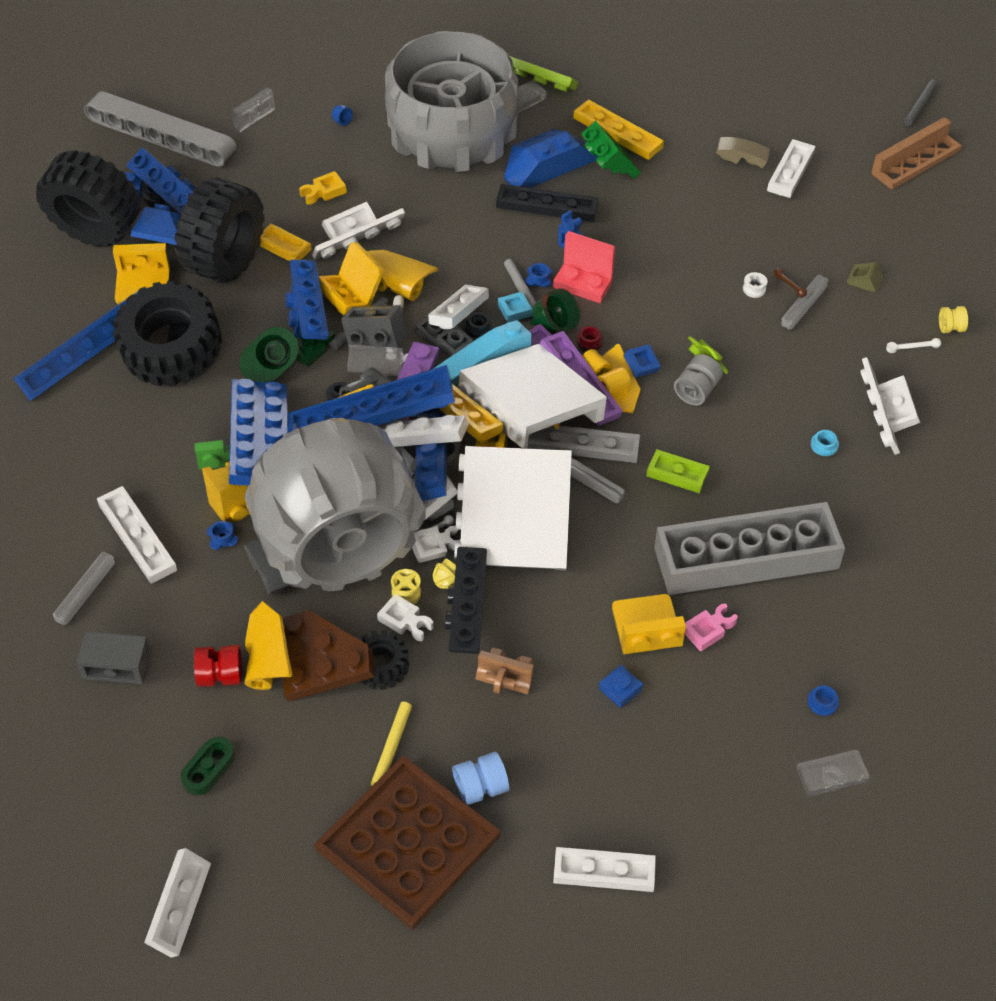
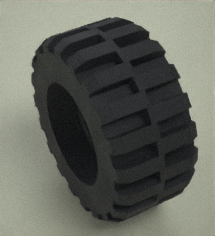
(88, 198)
(219, 230)
(160, 307)

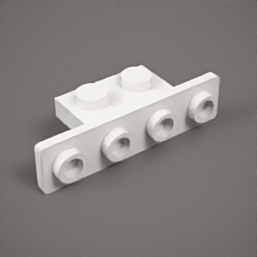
(354, 226)
(893, 404)

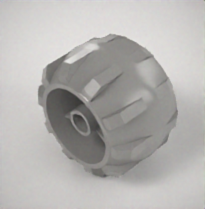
(451, 100)
(333, 504)

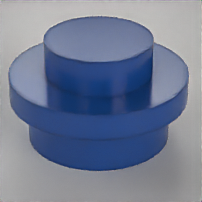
(823, 700)

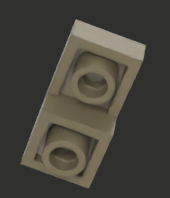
(734, 148)

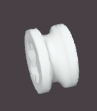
(754, 290)

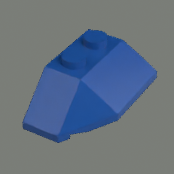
(545, 158)

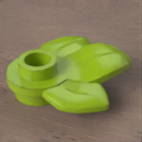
(702, 347)

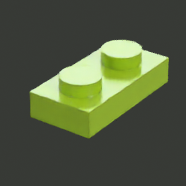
(678, 471)

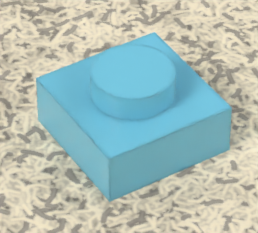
(514, 307)

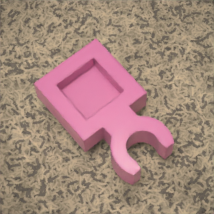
(707, 629)

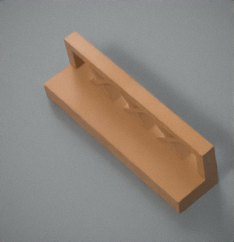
(910, 152)

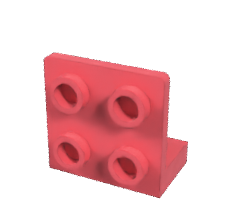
(586, 267)

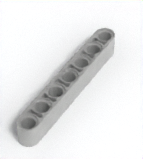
(160, 129)

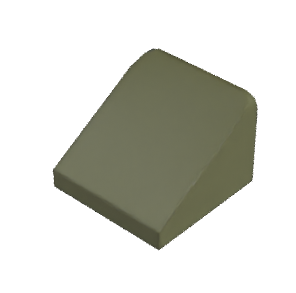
(866, 276)

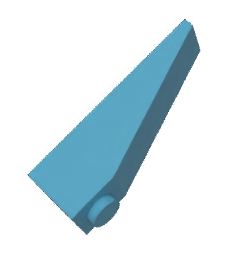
(491, 345)

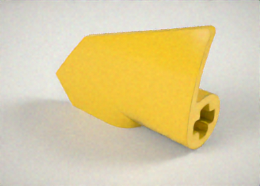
(401, 273)
(615, 376)
(266, 648)

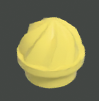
(444, 574)

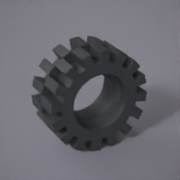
(393, 647)

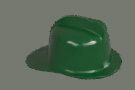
(556, 311)
(269, 355)

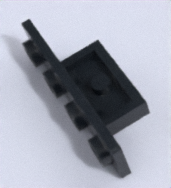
(466, 601)

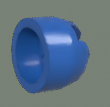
(342, 115)

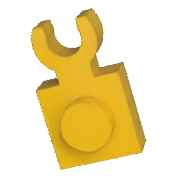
(325, 186)

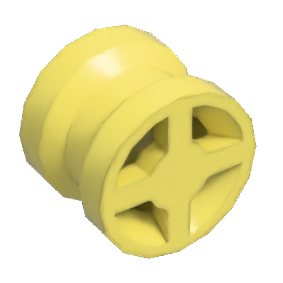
(953, 319)
(407, 580)

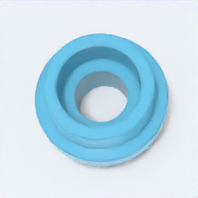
(825, 443)

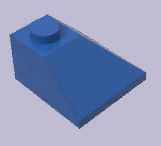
(157, 224)

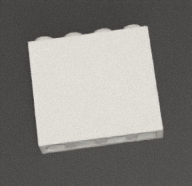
(531, 392)
(515, 505)

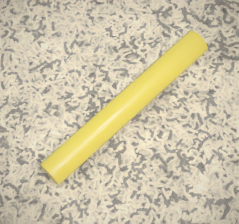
(392, 741)

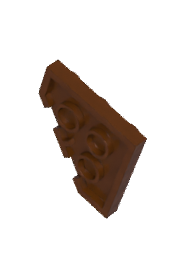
(322, 656)

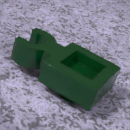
(313, 349)

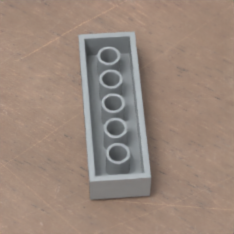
(748, 548)

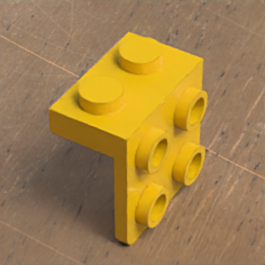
(139, 267)
(355, 282)
(648, 624)

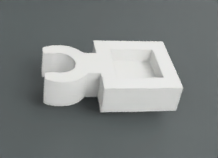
(432, 544)
(403, 615)

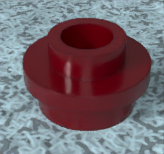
(589, 338)

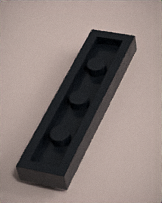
(546, 202)

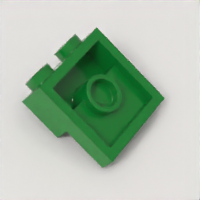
(608, 150)

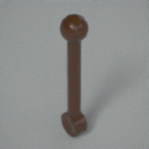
(801, 292)

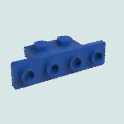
(161, 179)
(306, 302)

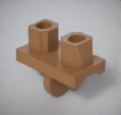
(504, 671)

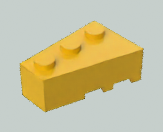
(225, 498)

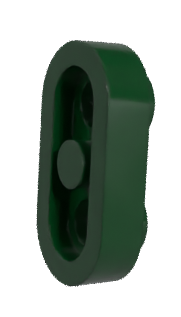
(206, 767)

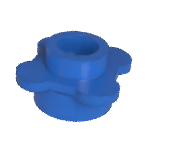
(539, 275)
(225, 529)

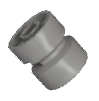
(698, 379)

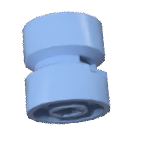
(480, 778)

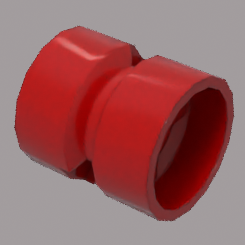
(218, 666)

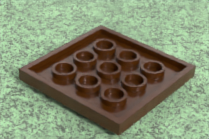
(407, 842)

